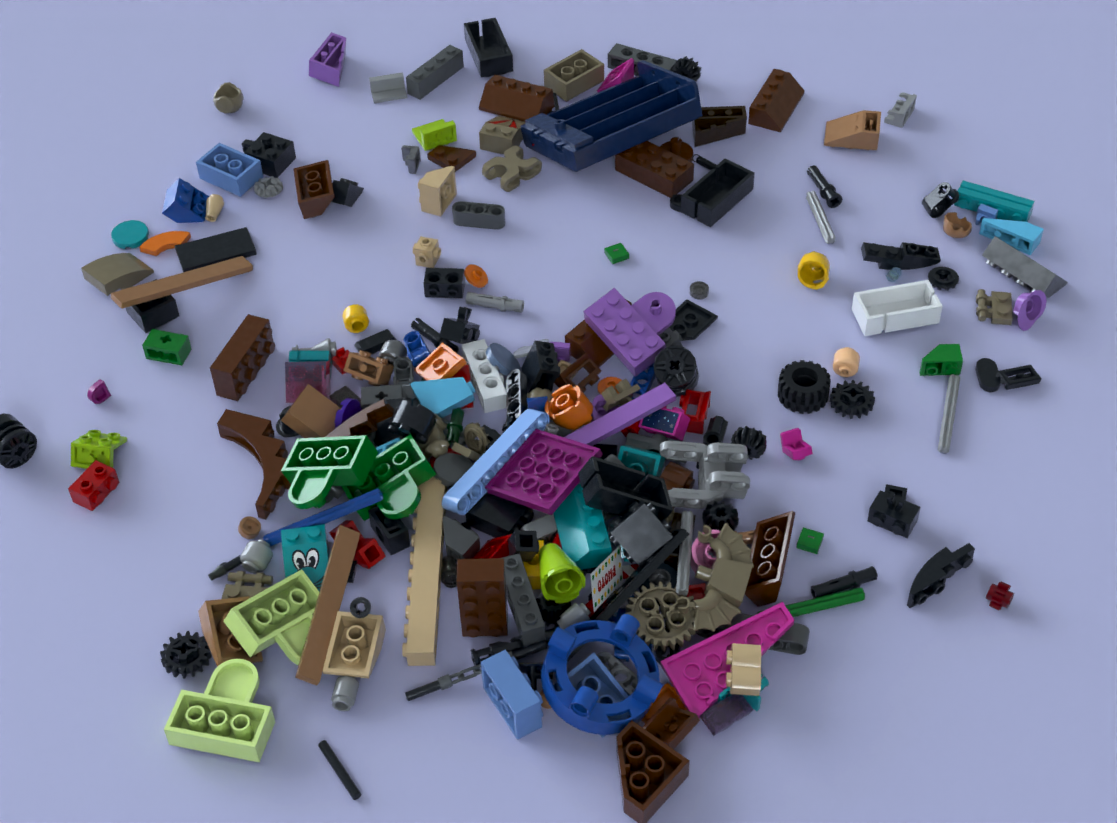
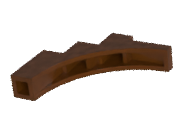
(257, 436)

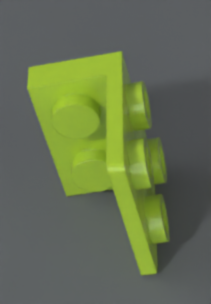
(435, 134)
(94, 447)

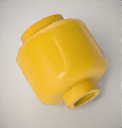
(355, 318)

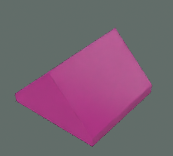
(618, 75)

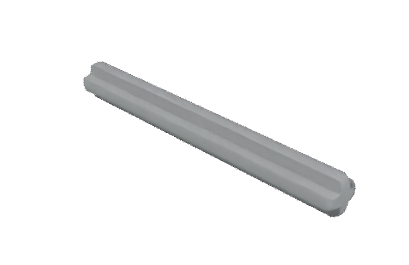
(949, 413)
(685, 555)

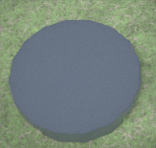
(502, 357)

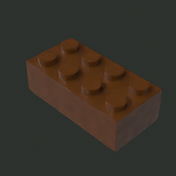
(242, 357)
(482, 597)

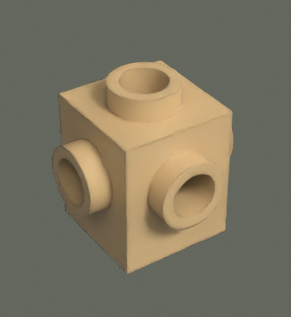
(426, 252)

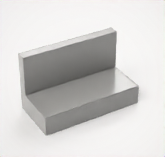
(388, 87)

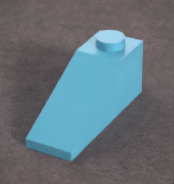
(1017, 234)

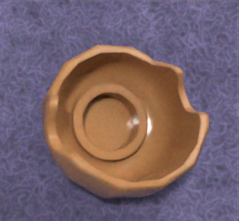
(956, 227)

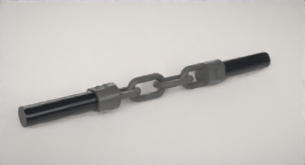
(446, 681)

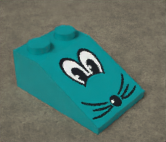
(306, 550)

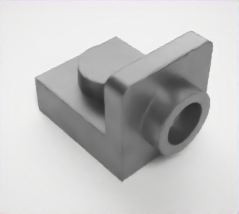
(412, 157)

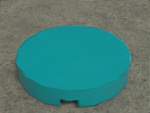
(130, 234)

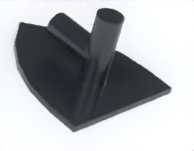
(534, 674)

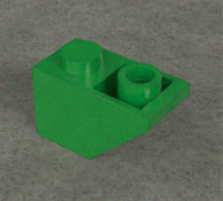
(942, 360)

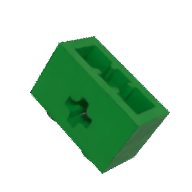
(167, 347)

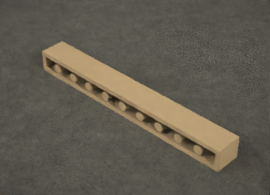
(425, 576)

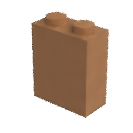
(311, 414)

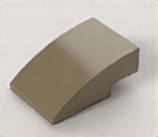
(115, 272)

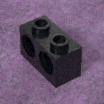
(444, 282)

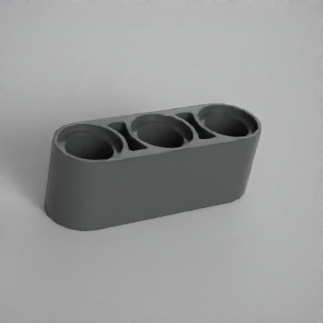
(478, 215)

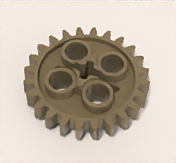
(652, 618)

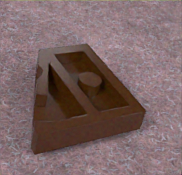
(451, 156)

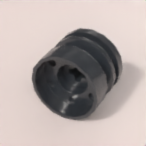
(677, 380)
(16, 442)

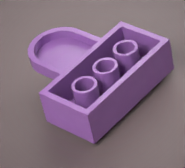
(632, 329)

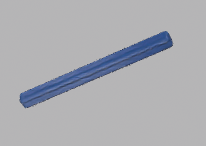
(329, 514)

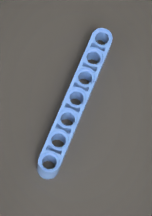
(472, 484)

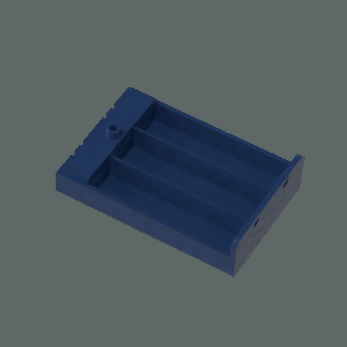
(614, 118)

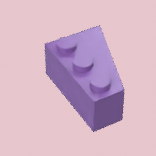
(329, 60)

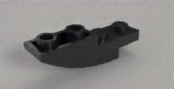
(905, 257)
(933, 574)

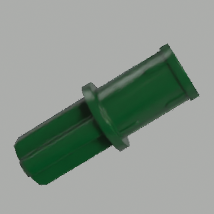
(455, 426)

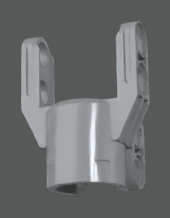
(717, 475)

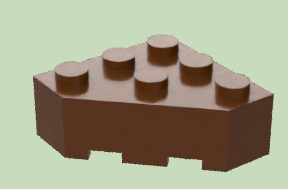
(647, 771)

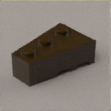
(719, 124)

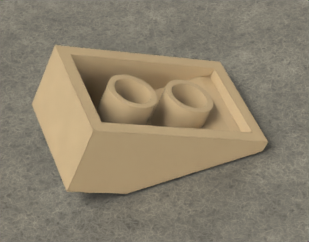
(354, 645)

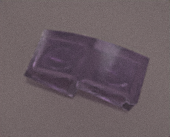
(726, 713)

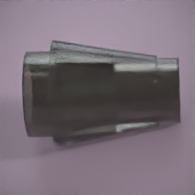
(449, 572)

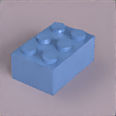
(229, 169)
(512, 694)

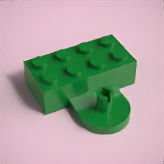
(326, 462)
(397, 475)

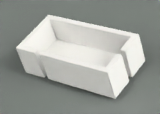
(896, 307)

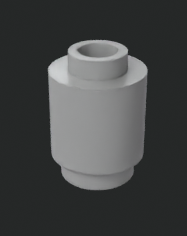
(574, 615)
(344, 693)

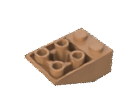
(854, 131)

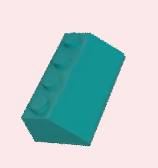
(582, 531)

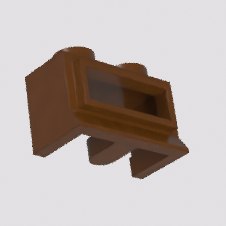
(583, 362)

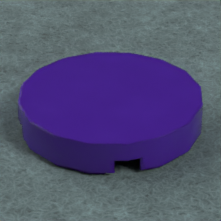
(349, 408)

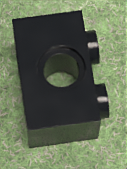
(390, 531)

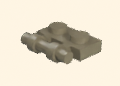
(1000, 307)
(240, 590)

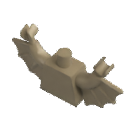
(724, 580)

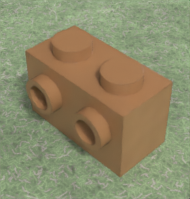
(363, 366)

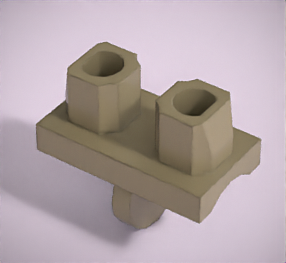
(625, 394)

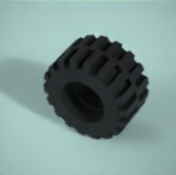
(804, 386)

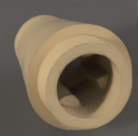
(213, 207)

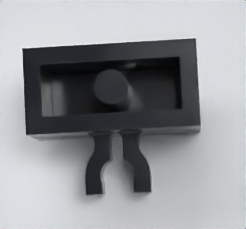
(459, 328)
(893, 513)

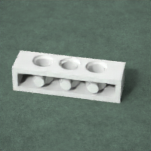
(484, 376)

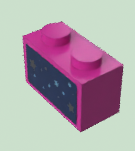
(666, 422)

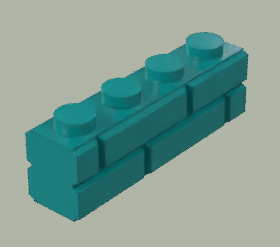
(1008, 205)

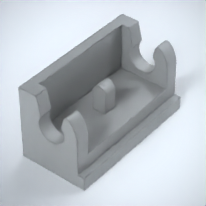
(901, 110)

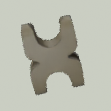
(511, 168)

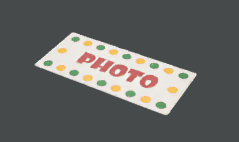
(606, 578)

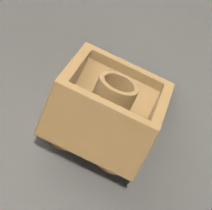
(437, 190)

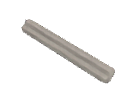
(820, 217)

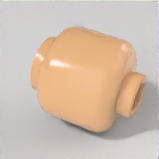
(846, 361)

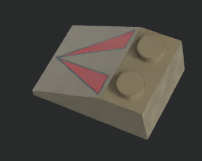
(500, 134)

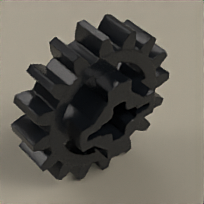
(852, 399)
(185, 654)

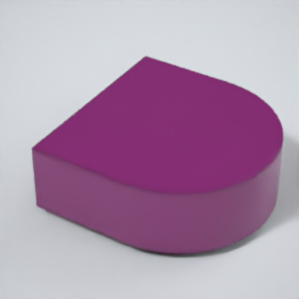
(98, 392)

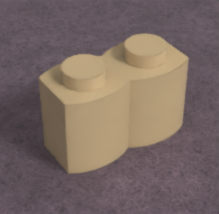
(745, 669)

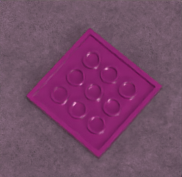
(542, 471)

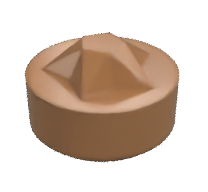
(249, 527)

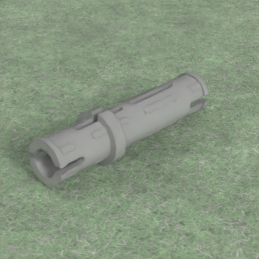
(502, 303)

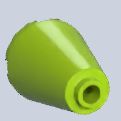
(559, 575)

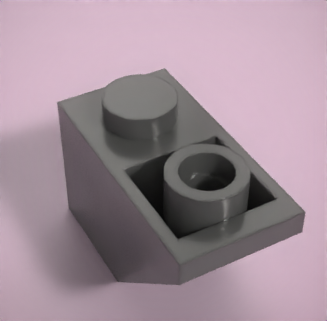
(460, 541)

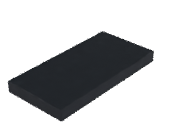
(215, 249)

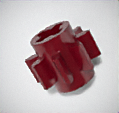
(999, 595)

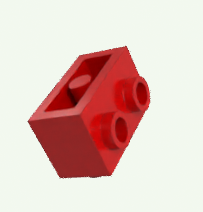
(94, 485)

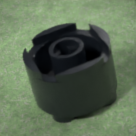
(412, 420)

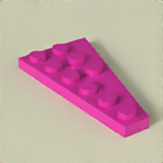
(701, 669)

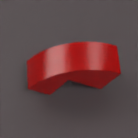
(367, 551)

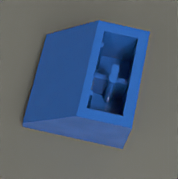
(184, 203)

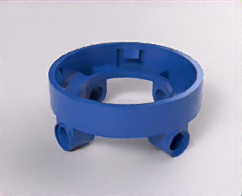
(581, 706)

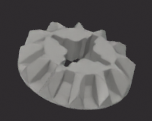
(274, 188)

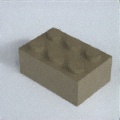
(574, 75)

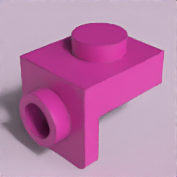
(794, 445)

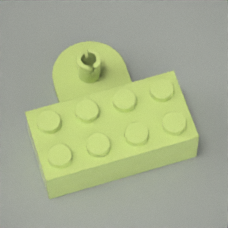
(276, 615)
(224, 716)

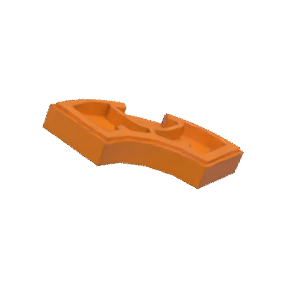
(164, 241)

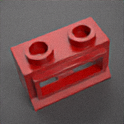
(702, 399)

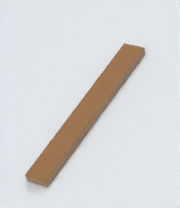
(181, 282)
(327, 605)

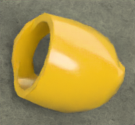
(813, 267)

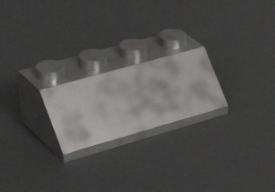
(1022, 267)

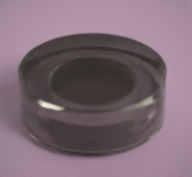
(699, 290)

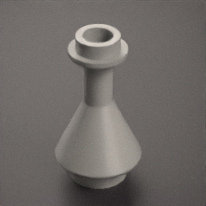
(325, 345)

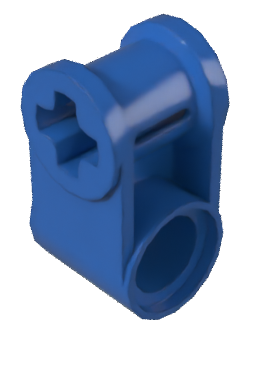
(416, 347)

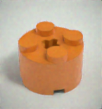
(569, 407)

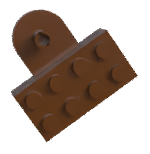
(661, 168)

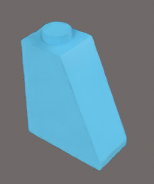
(443, 394)

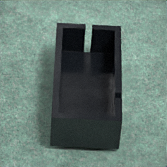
(490, 50)
(717, 192)
(612, 487)

